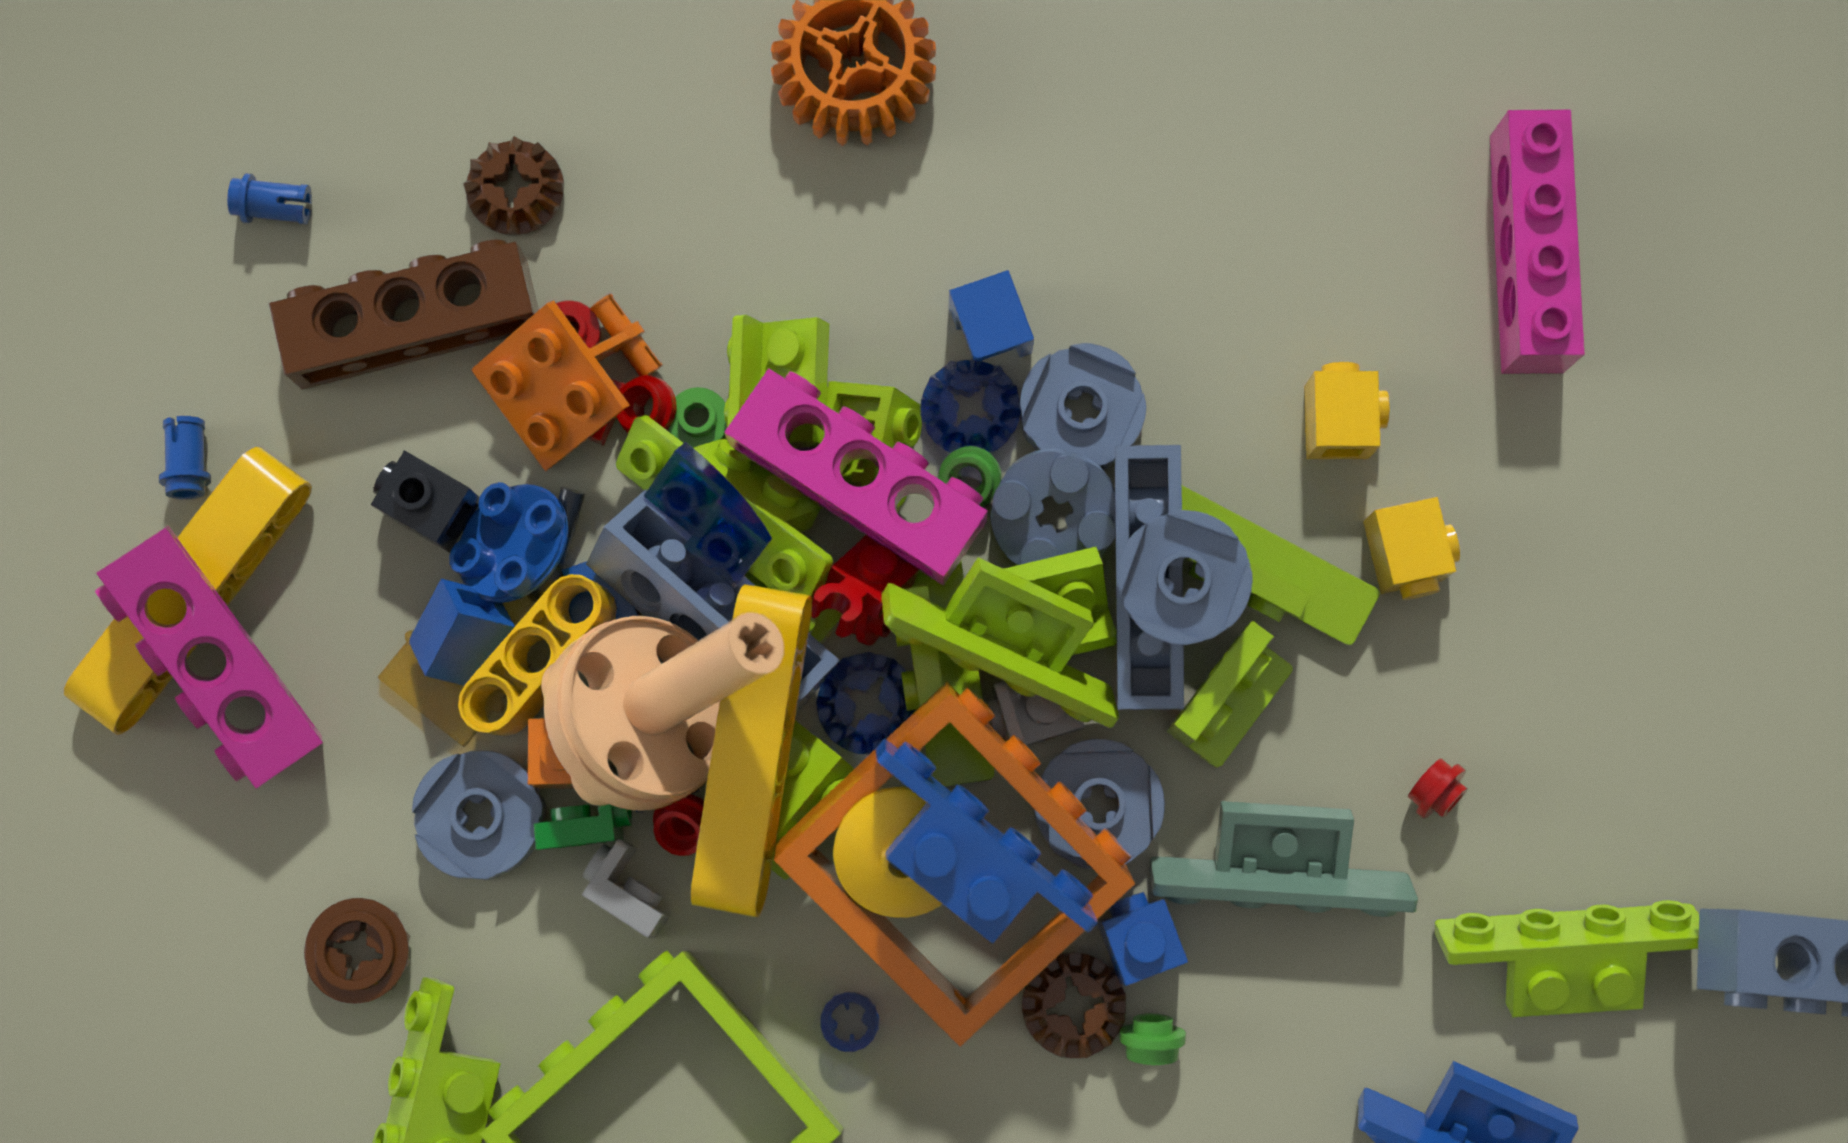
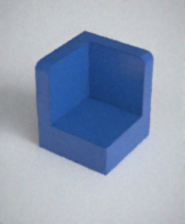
(991, 317)
(458, 632)

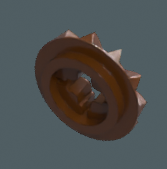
(533, 205)
(331, 967)
(1100, 1023)

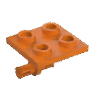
(554, 383)

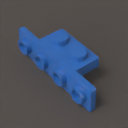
(967, 860)
(1466, 1110)

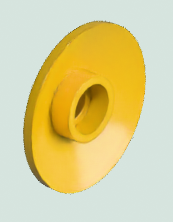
(861, 855)

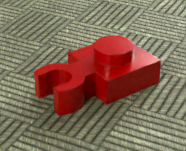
(859, 581)

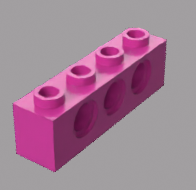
(1536, 242)
(763, 434)
(165, 564)

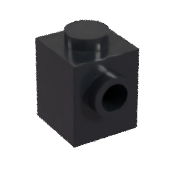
(424, 500)

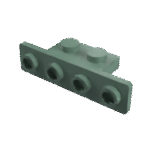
(1283, 859)

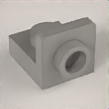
(1028, 717)
(631, 902)

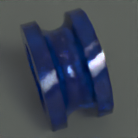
(829, 1023)

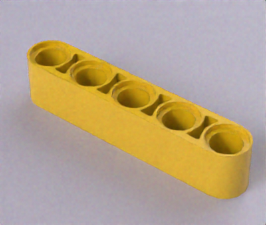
(228, 544)
(751, 766)

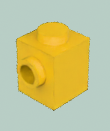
(1344, 412)
(1412, 548)

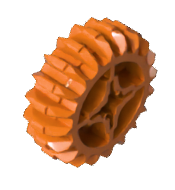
(896, 87)

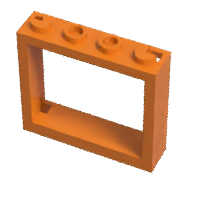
(881, 939)

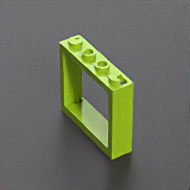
(617, 1017)

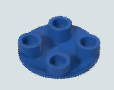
(511, 542)

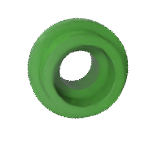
(714, 427)
(976, 458)
(1152, 1039)

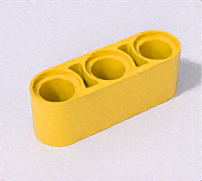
(508, 664)

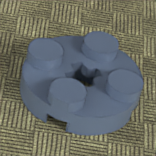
(1069, 374)
(1065, 478)
(1219, 560)
(1123, 777)
(442, 820)

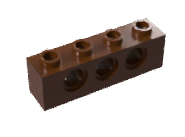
(309, 314)

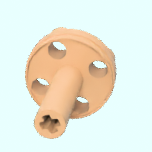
(645, 709)

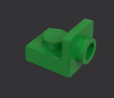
(576, 827)

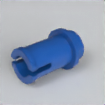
(267, 200)
(184, 458)

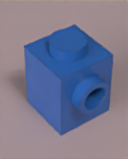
(1141, 939)

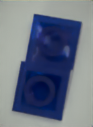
(704, 503)

